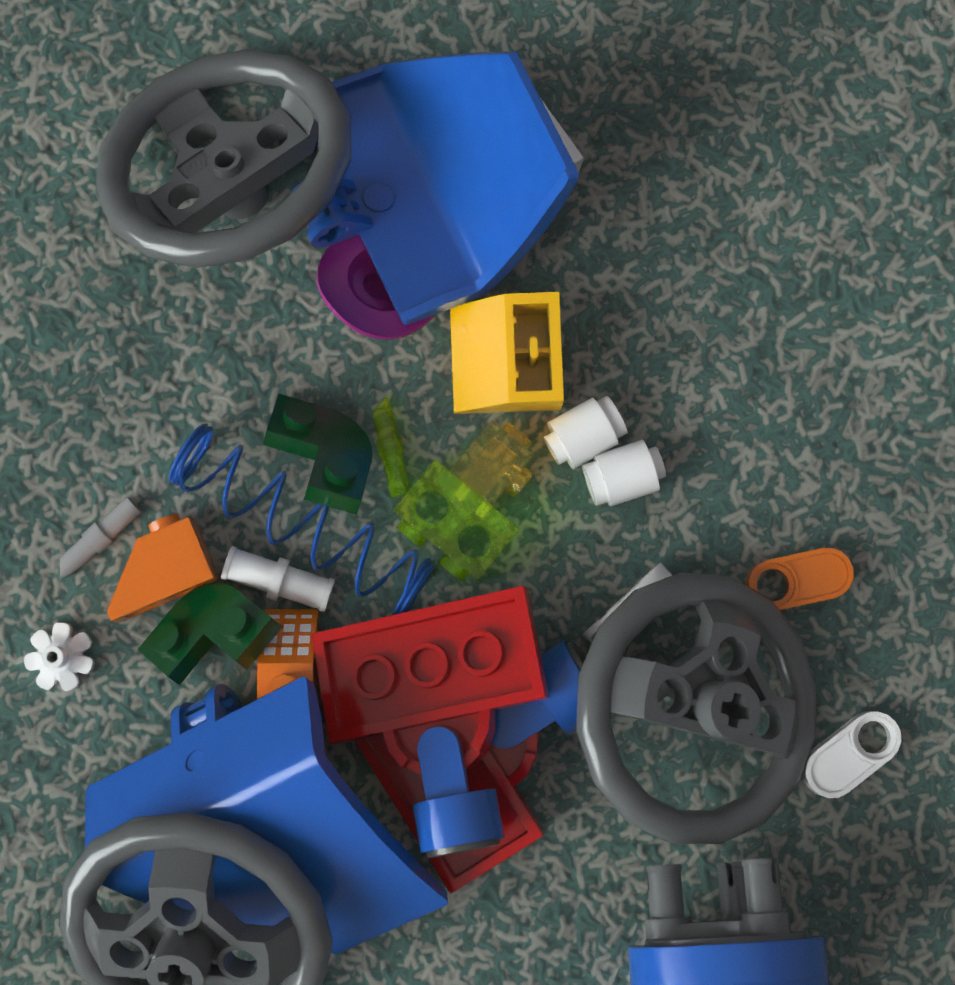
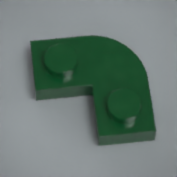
(332, 440)
(208, 617)

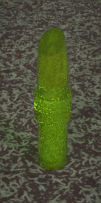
(390, 449)

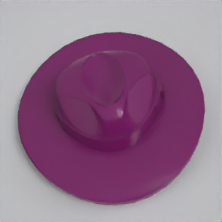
(357, 294)

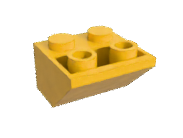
(507, 354)

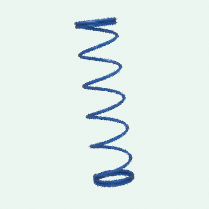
(180, 473)

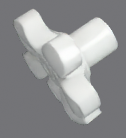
(69, 661)

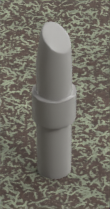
(98, 537)

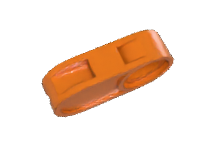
(808, 576)

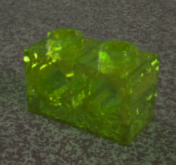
(465, 512)

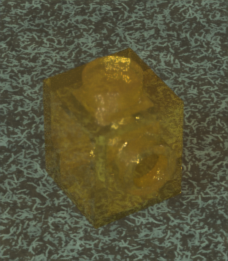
(496, 463)

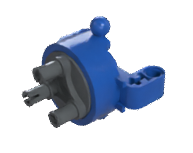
(741, 947)

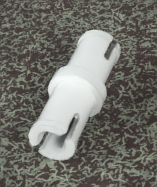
(277, 578)

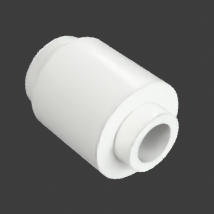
(585, 432)
(624, 473)

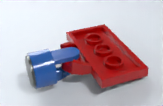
(433, 694)
(502, 768)

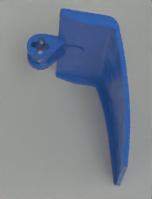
(446, 176)
(271, 775)

